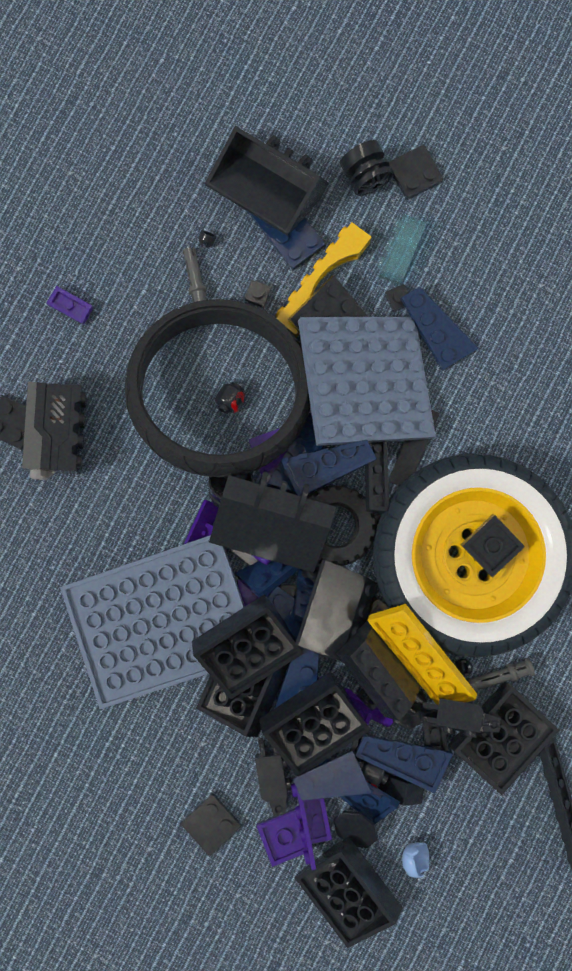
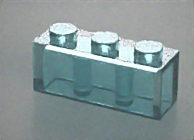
(401, 249)

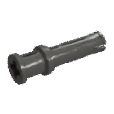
(197, 288)
(511, 671)

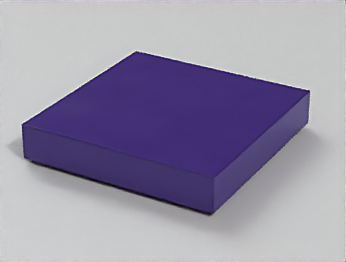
(282, 837)

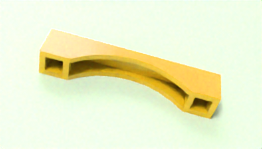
(348, 248)

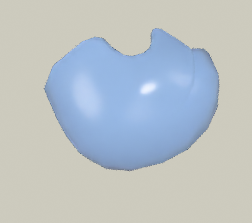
(415, 859)

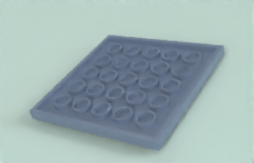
(365, 379)

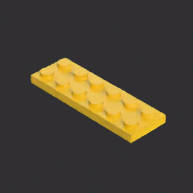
(421, 655)

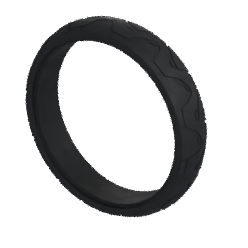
(205, 313)

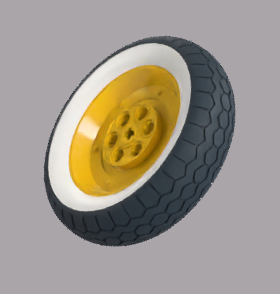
(429, 518)

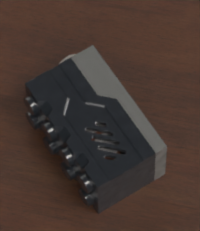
(53, 429)

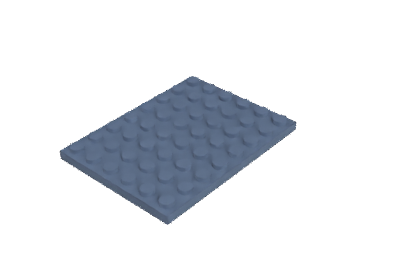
(142, 618)

